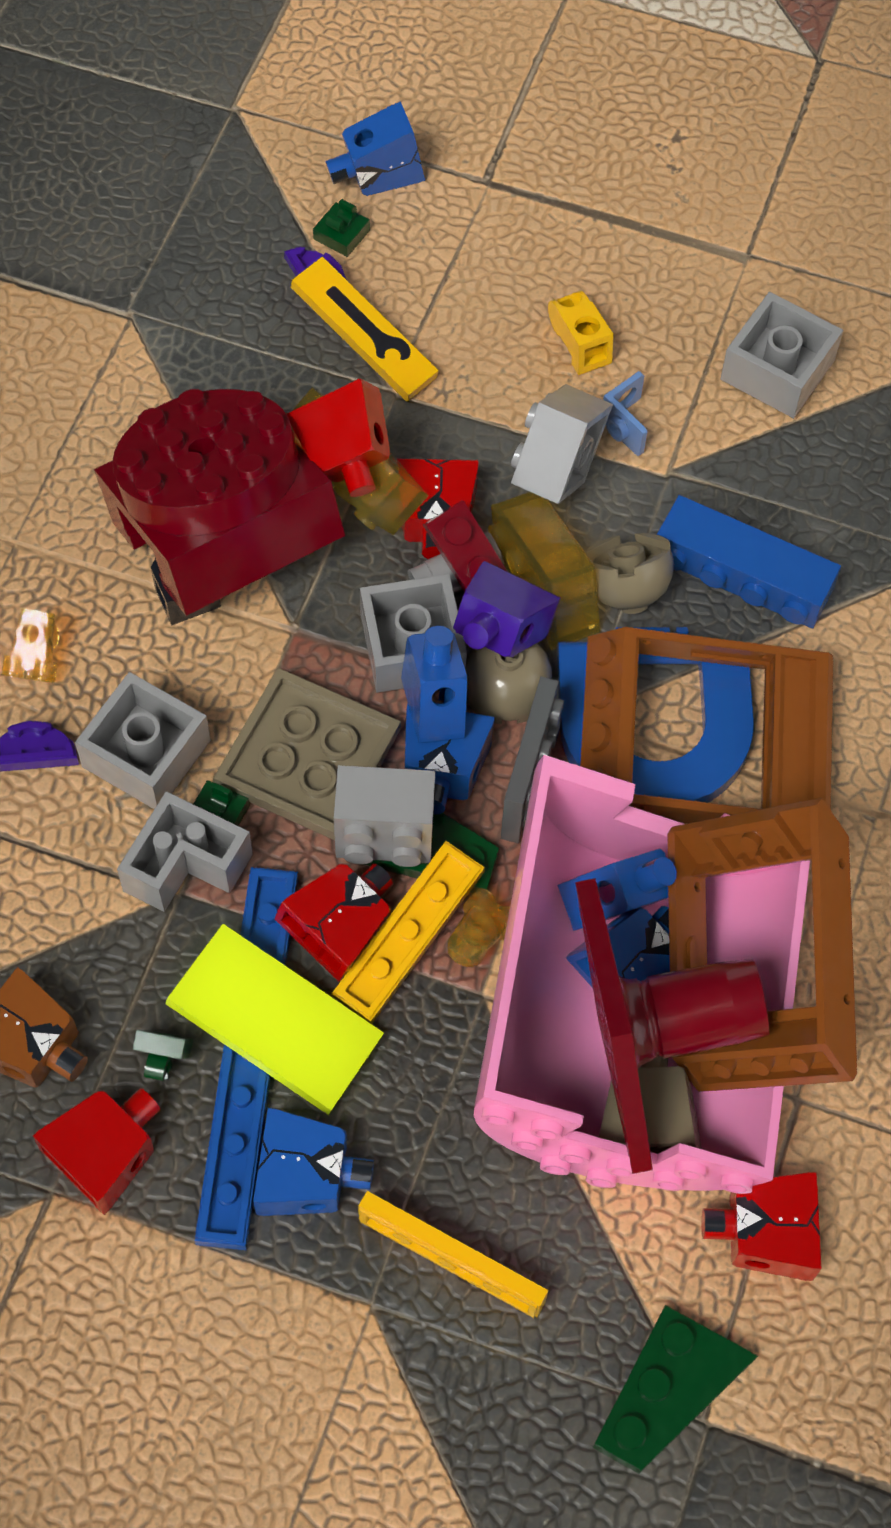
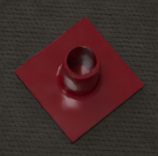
(662, 1016)

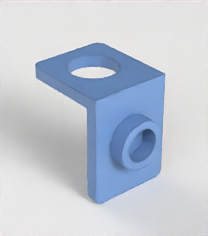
(621, 422)

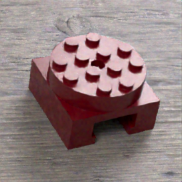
(217, 493)

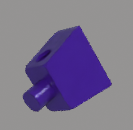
(504, 612)

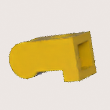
(582, 331)

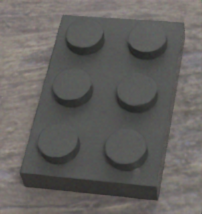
(538, 739)

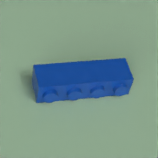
(749, 562)

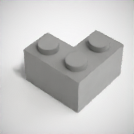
(180, 842)

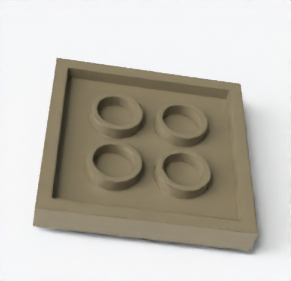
(294, 746)

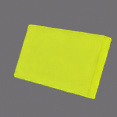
(274, 1018)

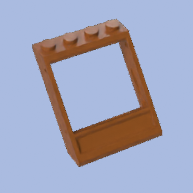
(794, 716)
(805, 1042)

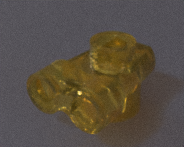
(34, 658)
(479, 928)

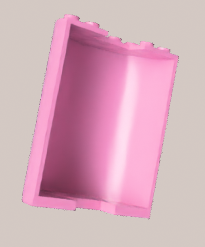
(544, 1048)

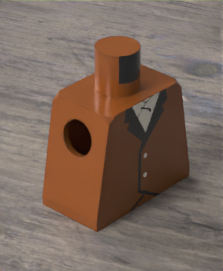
(35, 1034)

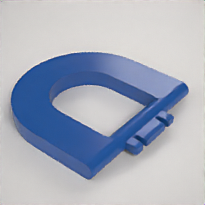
(725, 720)

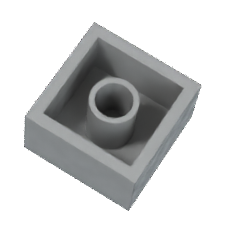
(781, 354)
(560, 443)
(399, 610)
(143, 740)
(384, 815)

